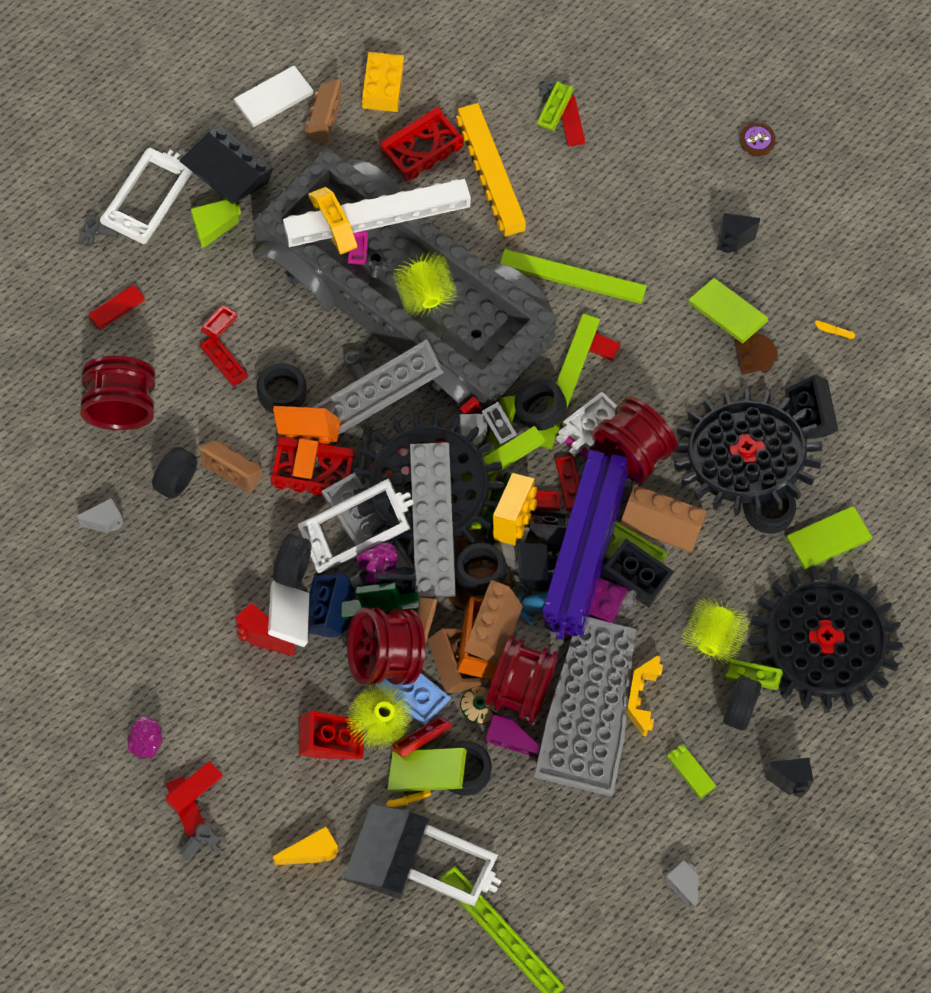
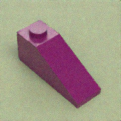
(510, 736)

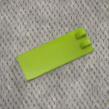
(555, 106)
(767, 676)
(691, 771)

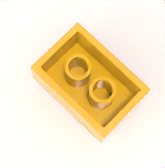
(383, 81)
(514, 509)

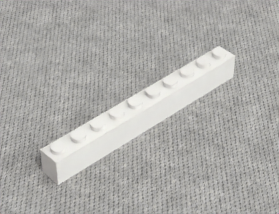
(381, 211)

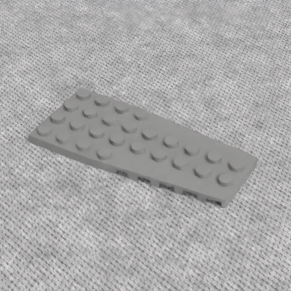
(589, 710)

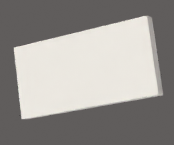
(273, 96)
(288, 614)

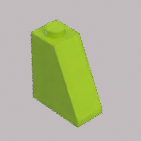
(214, 220)

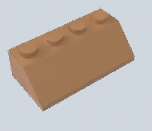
(663, 518)
(494, 623)

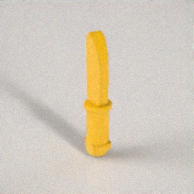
(834, 330)
(405, 800)

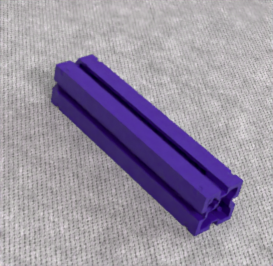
(585, 544)

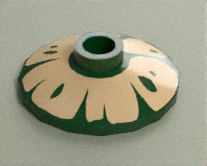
(474, 712)

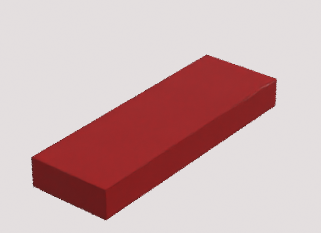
(572, 124)
(116, 307)
(224, 361)
(568, 479)
(421, 736)
(193, 787)
(189, 816)

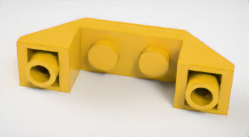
(336, 219)
(641, 718)

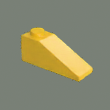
(312, 849)

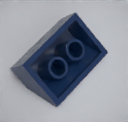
(326, 604)

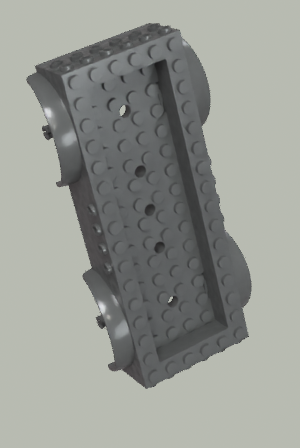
(490, 299)

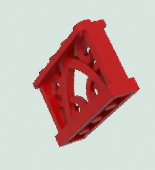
(422, 160)
(335, 454)

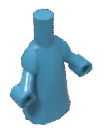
(531, 605)

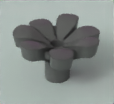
(546, 89)
(376, 268)

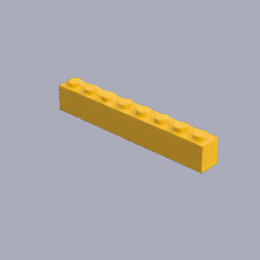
(491, 170)

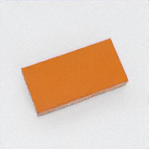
(305, 459)

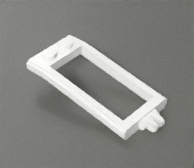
(132, 227)
(321, 551)
(484, 880)

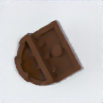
(756, 354)

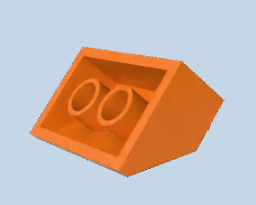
(307, 423)

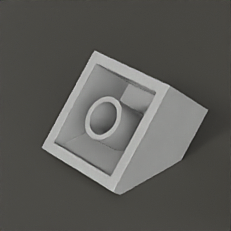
(467, 423)

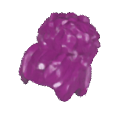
(378, 560)
(144, 738)

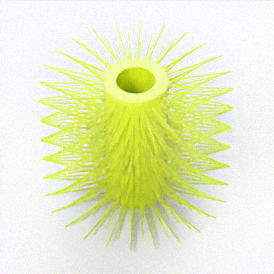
(426, 285)
(715, 630)
(379, 716)

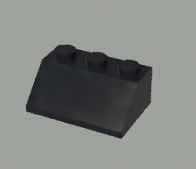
(815, 397)
(638, 572)

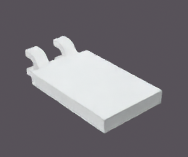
(584, 420)

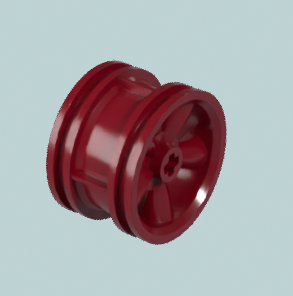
(117, 393)
(635, 434)
(386, 646)
(521, 679)

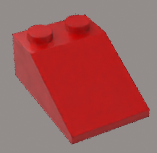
(253, 628)
(328, 737)

